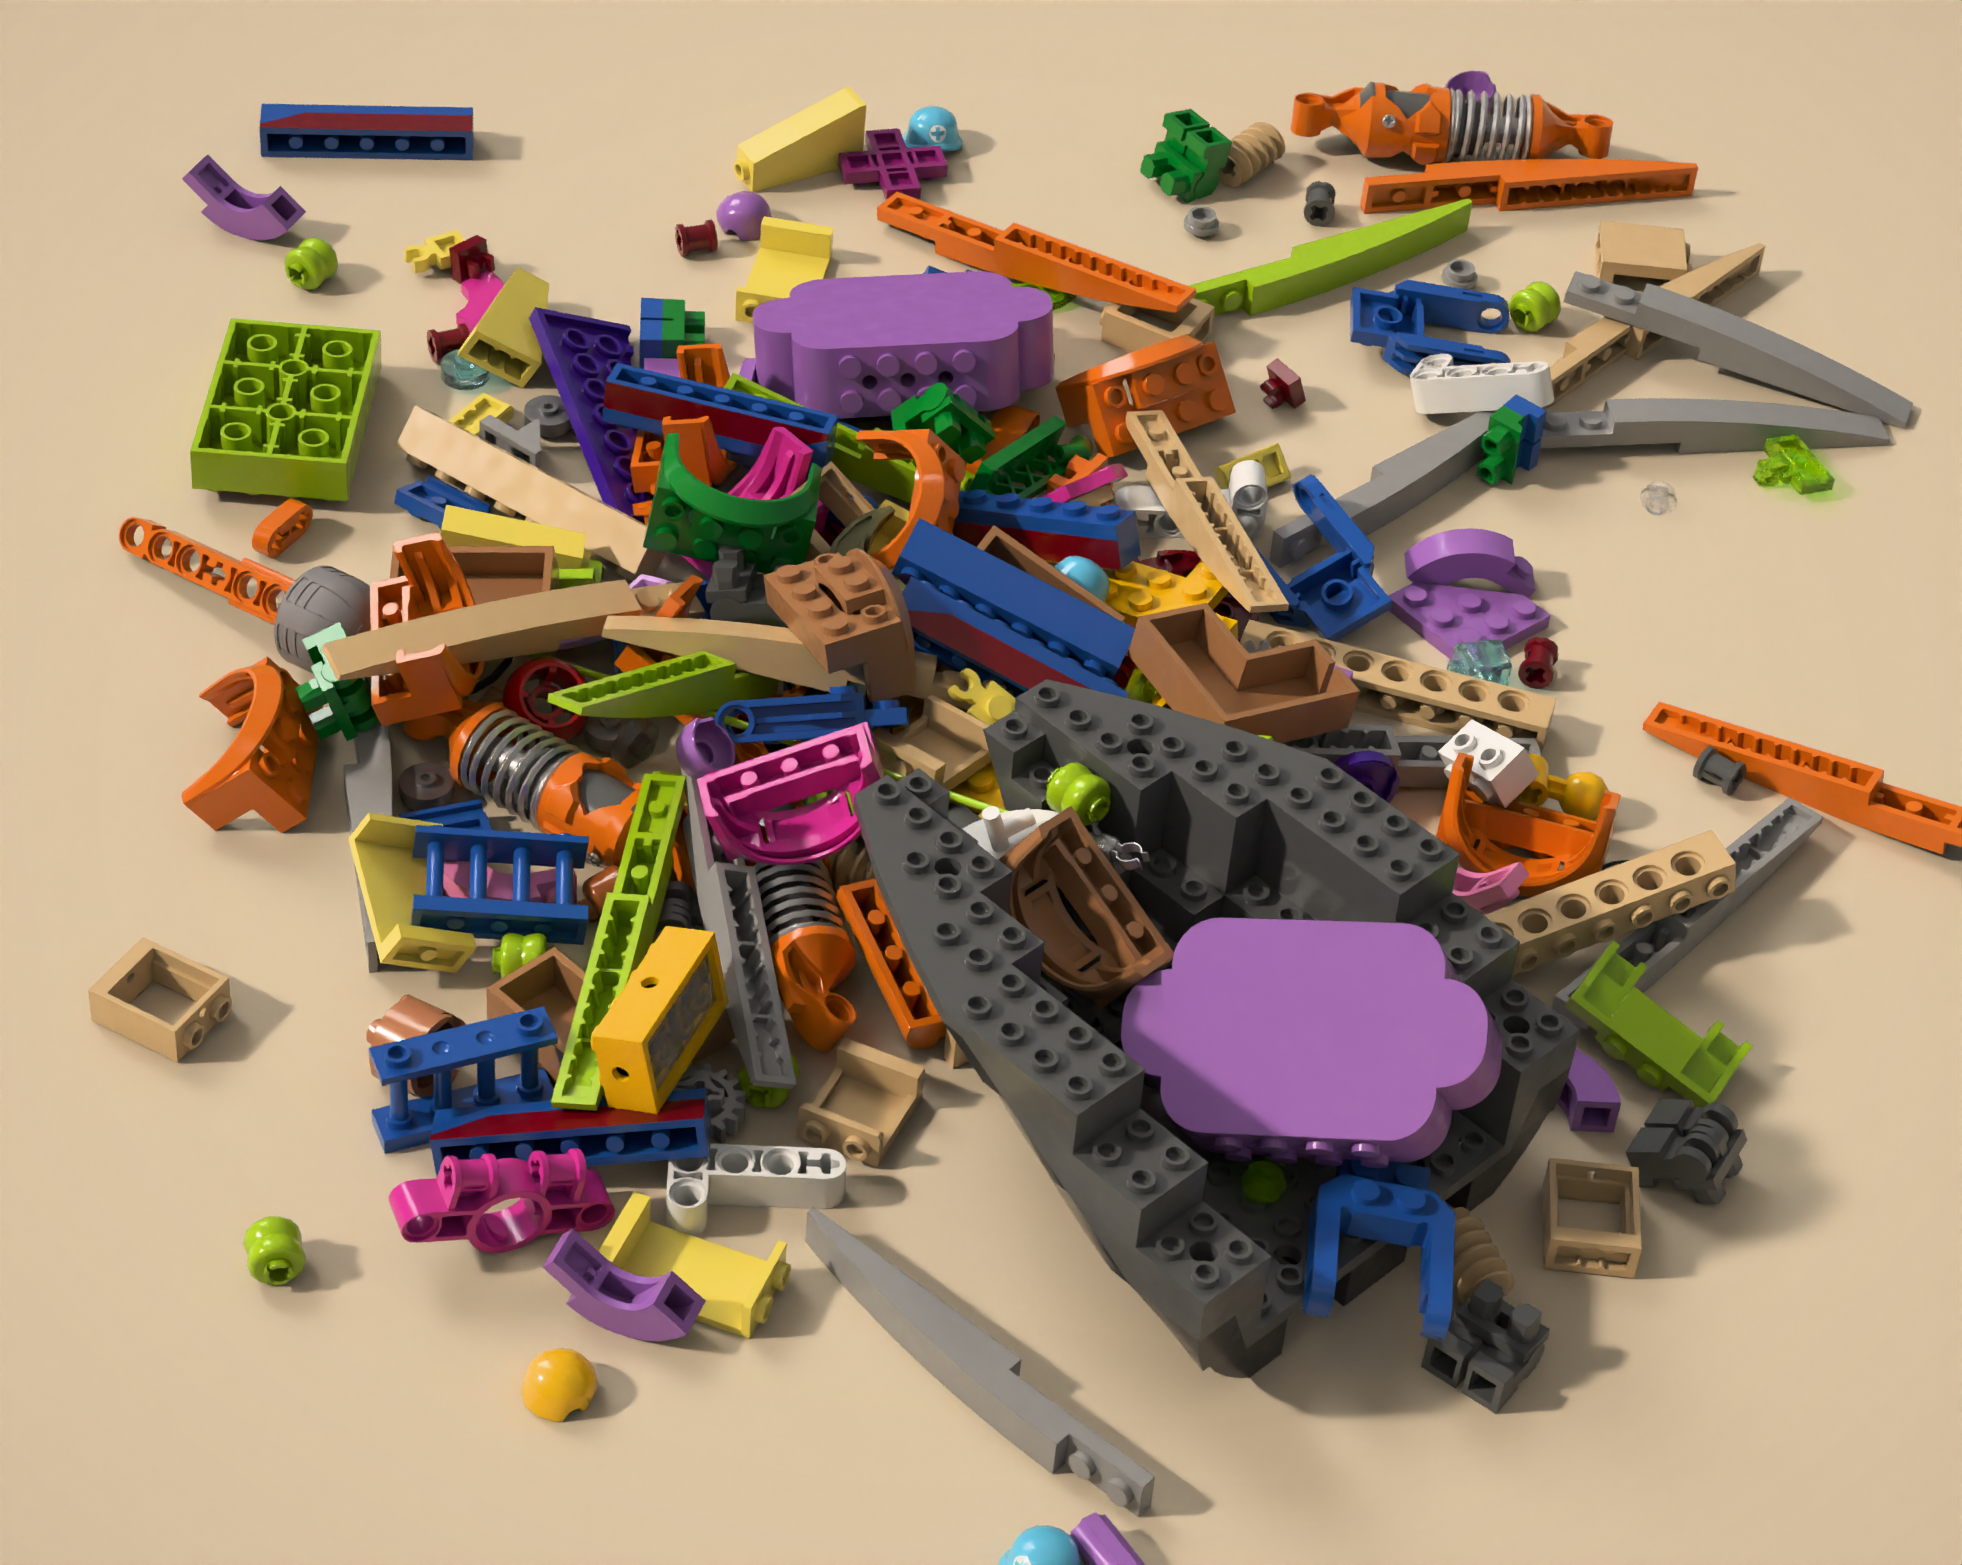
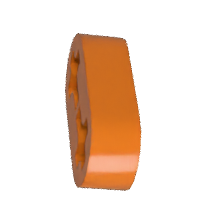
(282, 528)

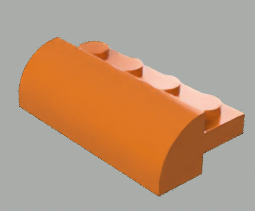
(889, 963)

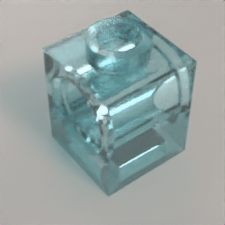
(1482, 660)

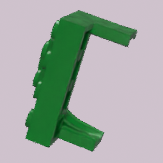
(698, 519)

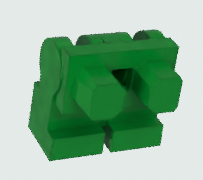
(1188, 157)
(948, 418)
(347, 699)

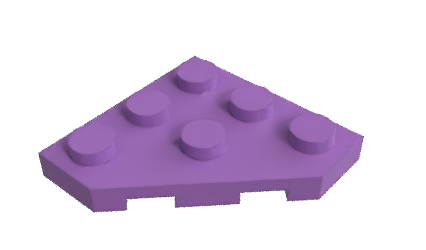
(1464, 615)

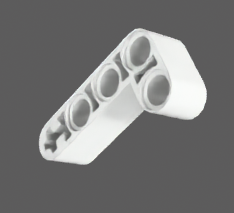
(1473, 388)
(1245, 496)
(752, 1178)

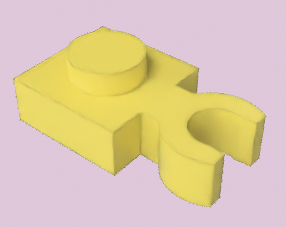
(434, 252)
(986, 702)

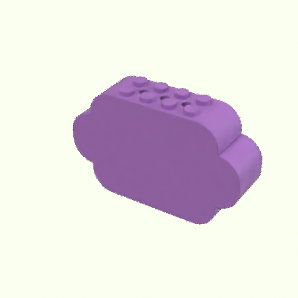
(882, 339)
(1312, 1040)

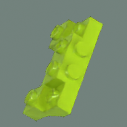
(1651, 1038)

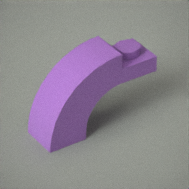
(239, 210)
(1466, 555)
(1589, 1096)
(618, 1300)

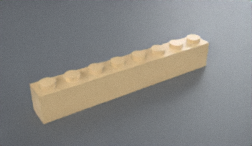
(527, 490)

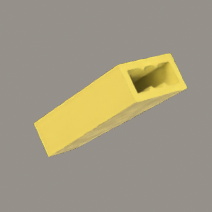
(803, 143)
(504, 335)
(479, 528)

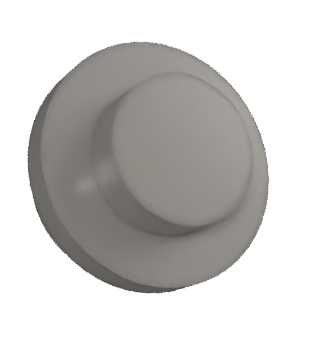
(1201, 222)
(1459, 274)

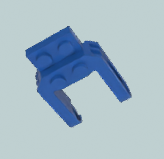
(1398, 320)
(1340, 590)
(810, 716)
(1390, 1208)

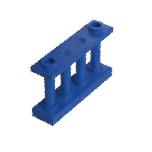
(495, 918)
(411, 1122)

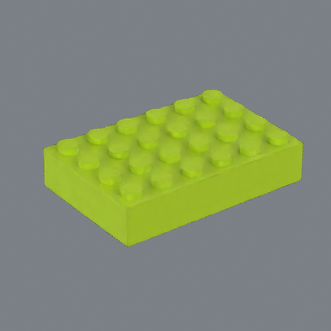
(286, 410)

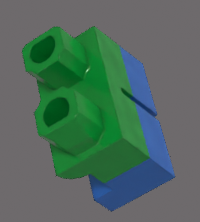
(667, 326)
(1511, 440)

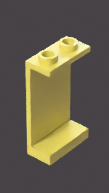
(787, 257)
(388, 882)
(732, 1283)

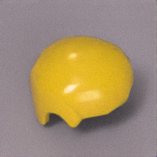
(559, 1384)

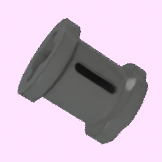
(1319, 206)
(1719, 770)

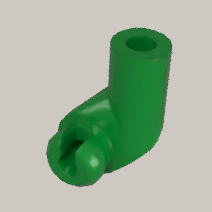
(1078, 445)

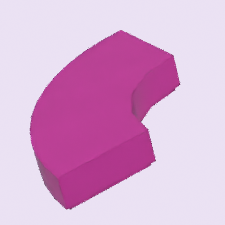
(480, 295)
(1102, 477)

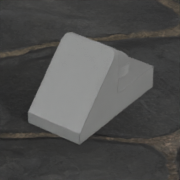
(521, 443)

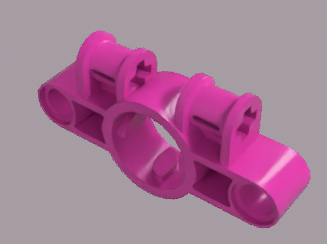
(553, 1191)

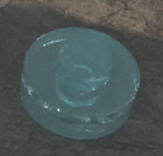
(461, 373)

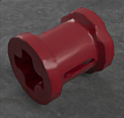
(696, 237)
(446, 341)
(1537, 667)

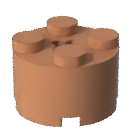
(406, 1020)

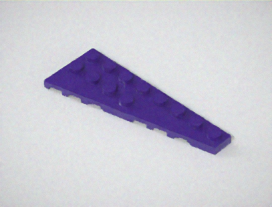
(580, 359)

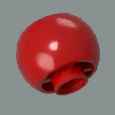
(547, 671)

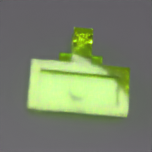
(1794, 464)

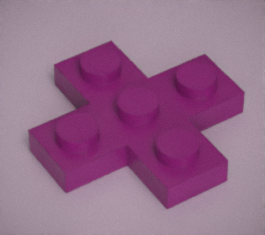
(892, 164)

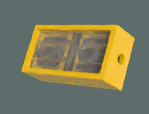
(660, 1019)

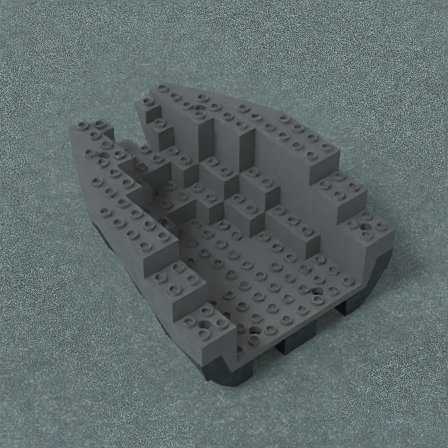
(1228, 835)

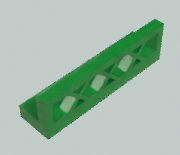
(1016, 460)

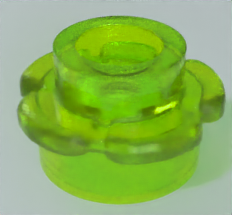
(1263, 1182)

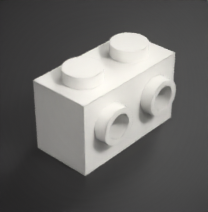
(1499, 765)

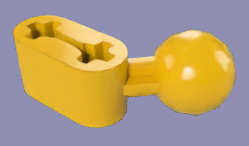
(1577, 794)

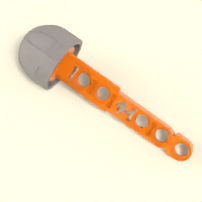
(309, 605)

